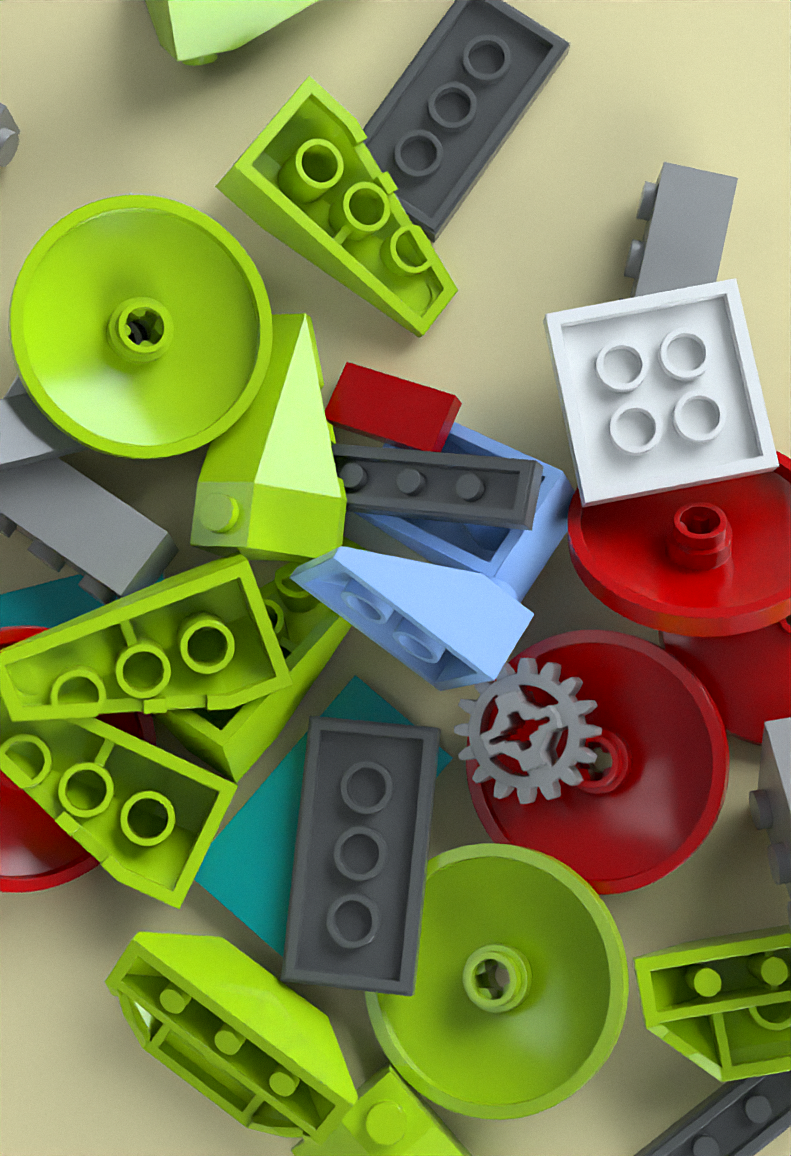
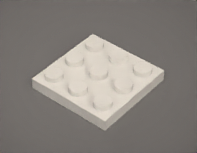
(660, 392)

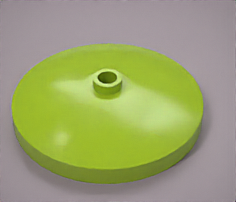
(151, 267)
(518, 1044)

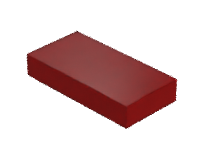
(391, 409)

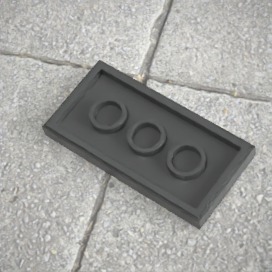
(460, 105)
(361, 855)

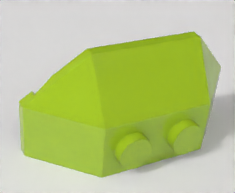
(722, 1001)
(234, 1033)

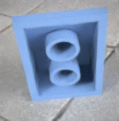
(493, 551)
(431, 617)

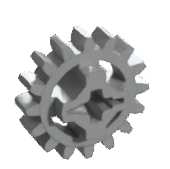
(539, 753)

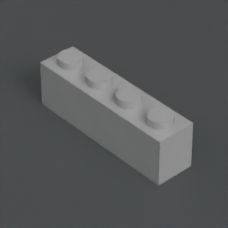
(683, 230)
(83, 528)

